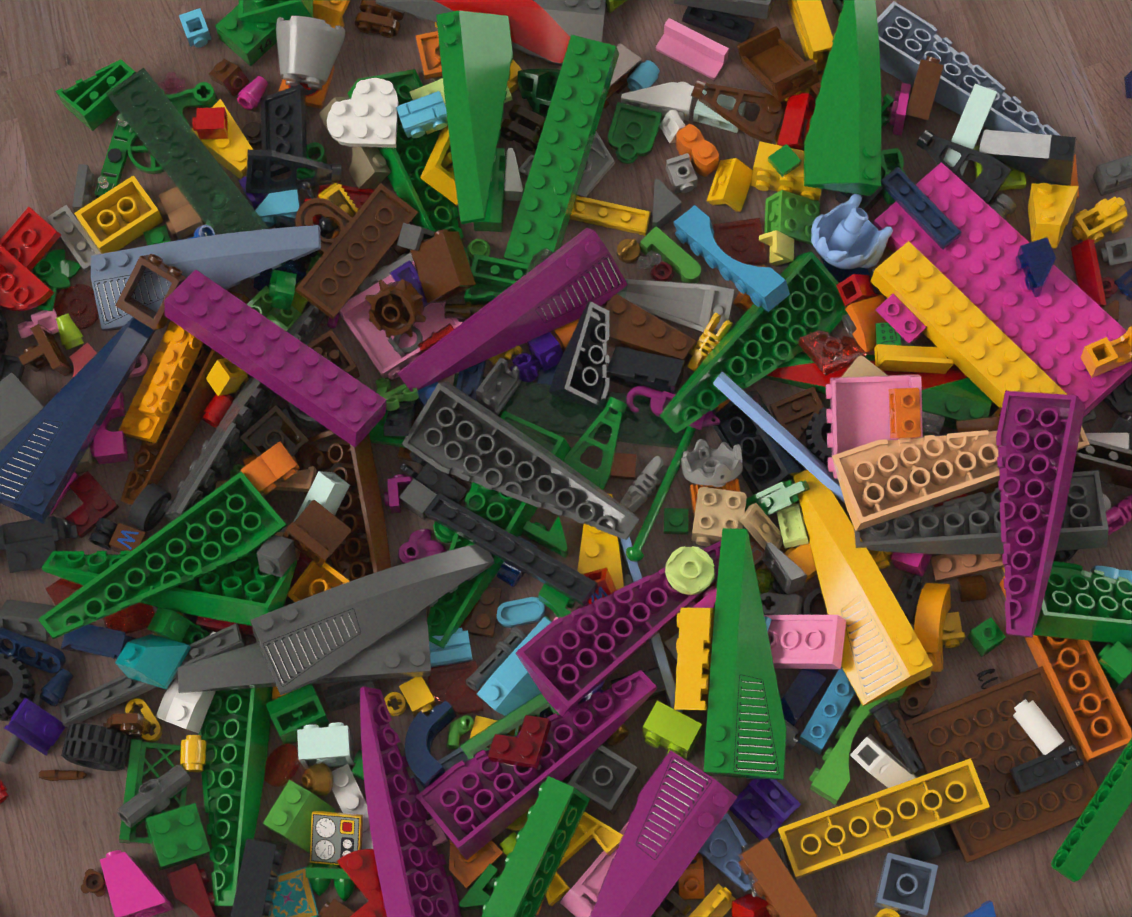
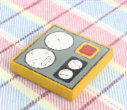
(334, 836)

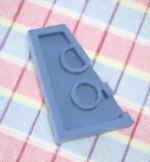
(723, 851)

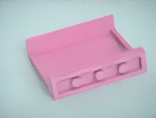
(375, 342)
(862, 410)

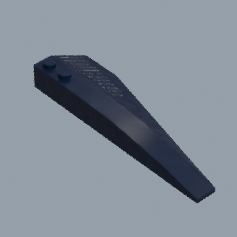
(51, 445)

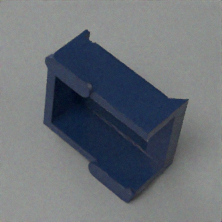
(96, 641)

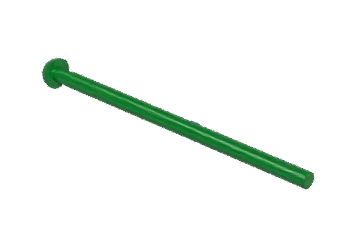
(634, 553)

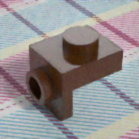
(229, 76)

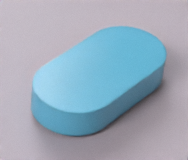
(520, 612)

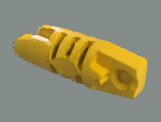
(708, 341)

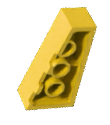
(600, 551)
(694, 658)

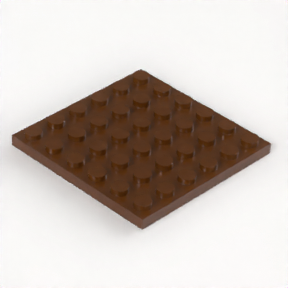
(976, 731)

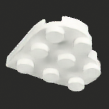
(367, 117)

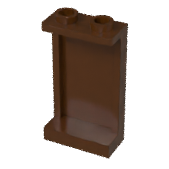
(777, 64)

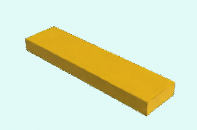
(611, 215)

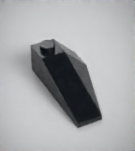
(1037, 155)
(583, 367)

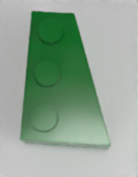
(88, 97)

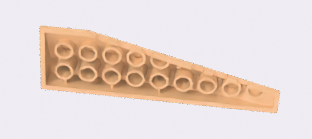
(914, 473)

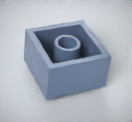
(905, 885)

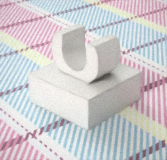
(671, 125)

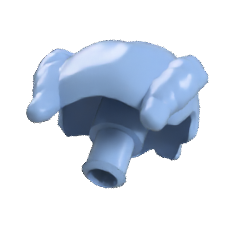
(848, 237)

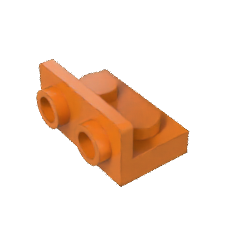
(904, 413)

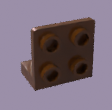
(317, 533)

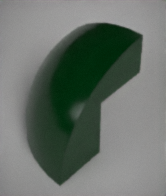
(538, 88)

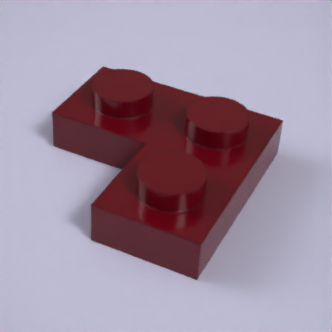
(95, 504)
(526, 749)

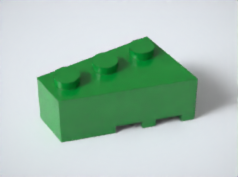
(495, 208)
(492, 278)

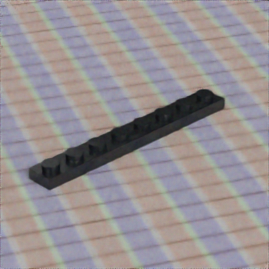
(511, 549)

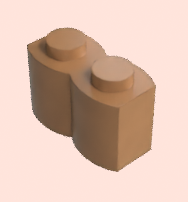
(180, 213)

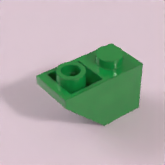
(175, 627)

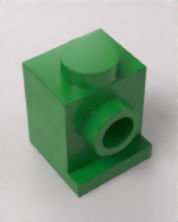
(282, 289)

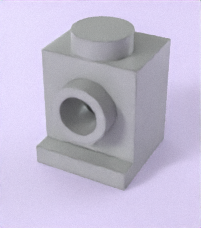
(677, 166)

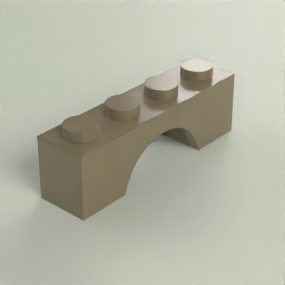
(367, 163)

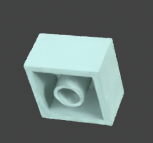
(327, 745)

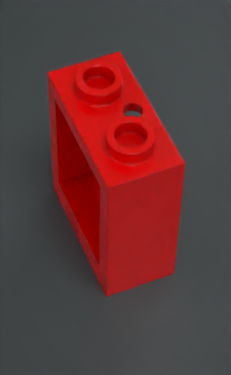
(797, 109)

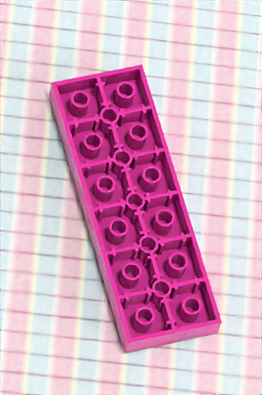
(985, 269)

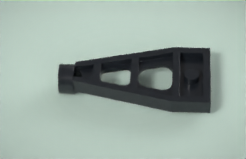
(259, 170)
(988, 181)

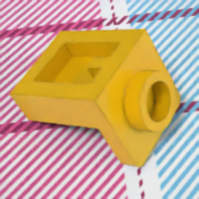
(952, 631)

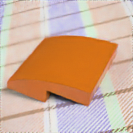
(865, 318)

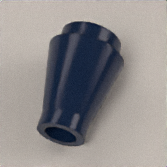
(56, 688)

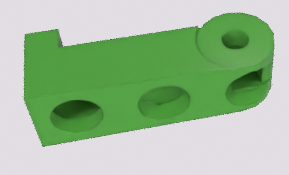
(672, 254)

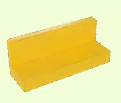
(911, 359)

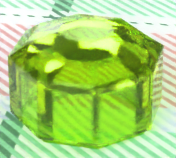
(765, 580)

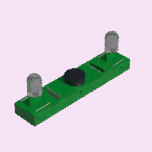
(115, 158)

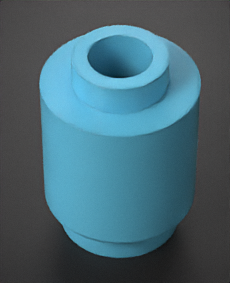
(643, 76)

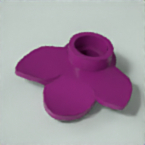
(421, 545)

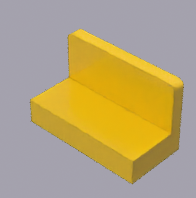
(730, 184)

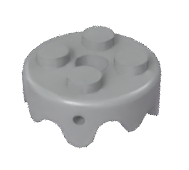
(713, 466)

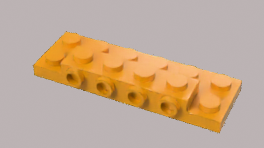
(161, 384)

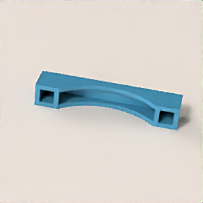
(760, 283)

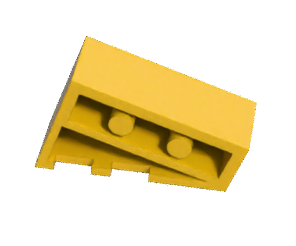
(230, 151)
(439, 168)
(1050, 210)

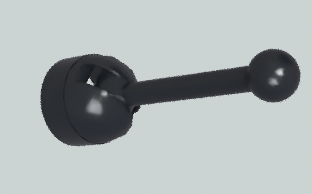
(324, 222)

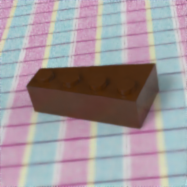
(644, 332)

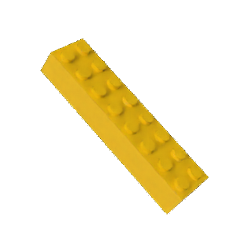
(883, 818)

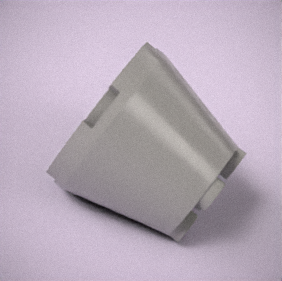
(307, 50)

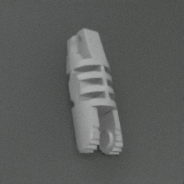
(645, 484)

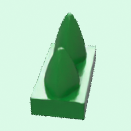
(321, 875)

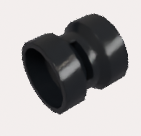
(103, 533)

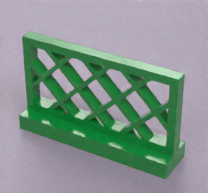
(505, 725)
(134, 781)

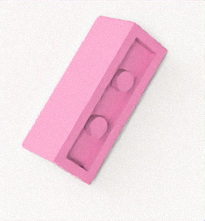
(692, 49)

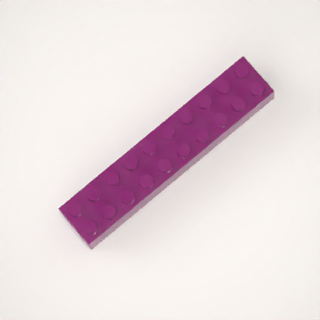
(275, 358)

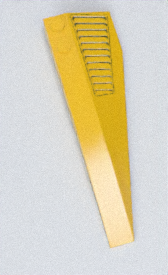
(879, 642)

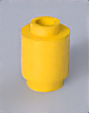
(193, 753)

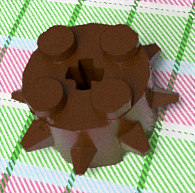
(396, 308)

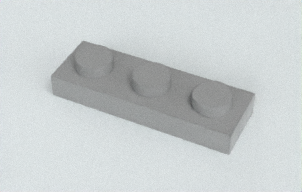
(74, 236)

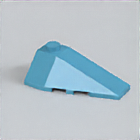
(511, 683)

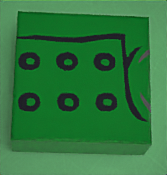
(886, 334)

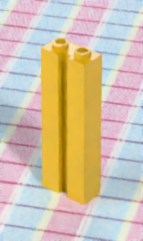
(812, 30)

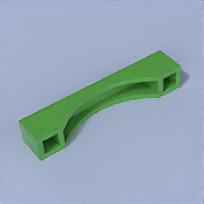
(835, 774)

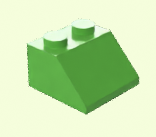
(293, 815)

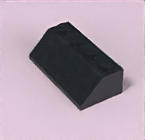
(762, 457)

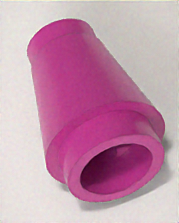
(251, 94)

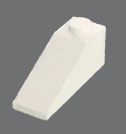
(663, 98)

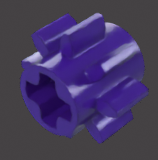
(527, 366)

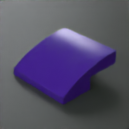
(764, 806)

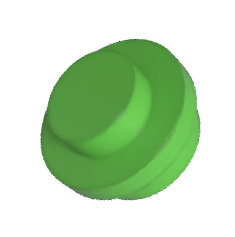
(478, 247)

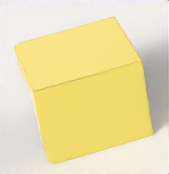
(780, 247)

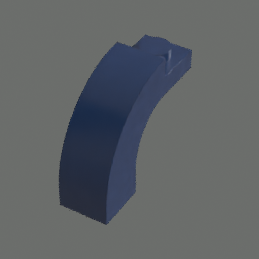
(420, 739)

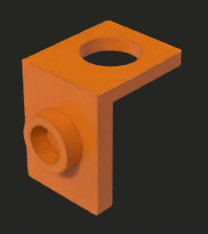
(692, 880)

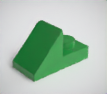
(552, 540)
(476, 895)

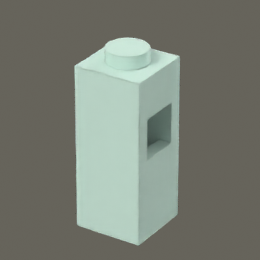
(327, 490)

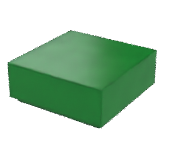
(784, 160)

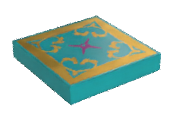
(294, 896)

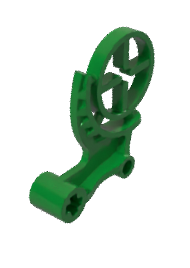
(180, 101)

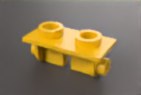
(715, 904)

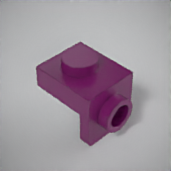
(392, 496)

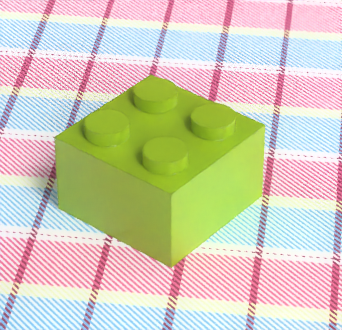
(671, 730)

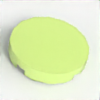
(690, 570)

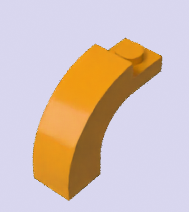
(930, 619)

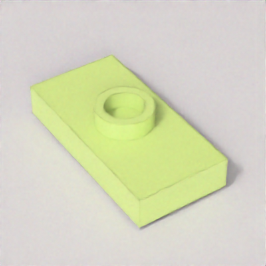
(792, 526)

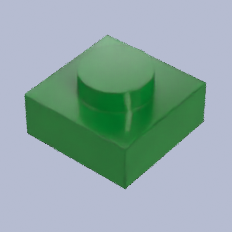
(676, 521)

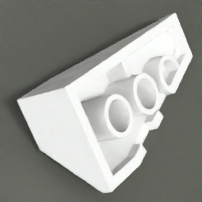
(185, 709)

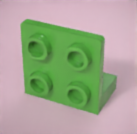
(791, 215)

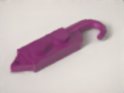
(660, 400)

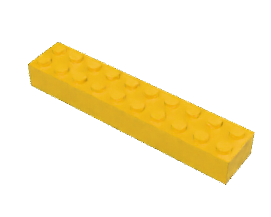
(960, 327)

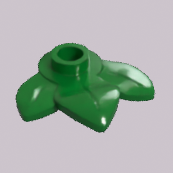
(58, 269)

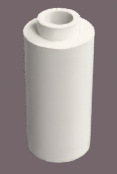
(1037, 726)

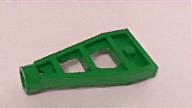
(601, 475)

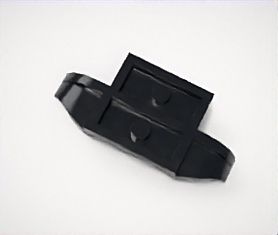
(32, 542)

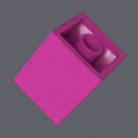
(131, 889)

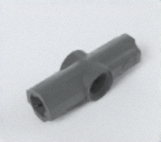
(154, 796)

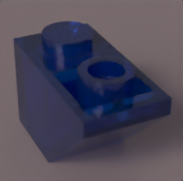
(1037, 263)

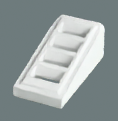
(513, 186)

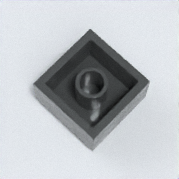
(605, 778)

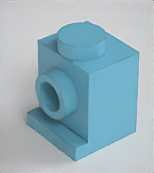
(195, 28)

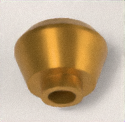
(318, 779)

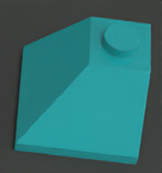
(152, 659)

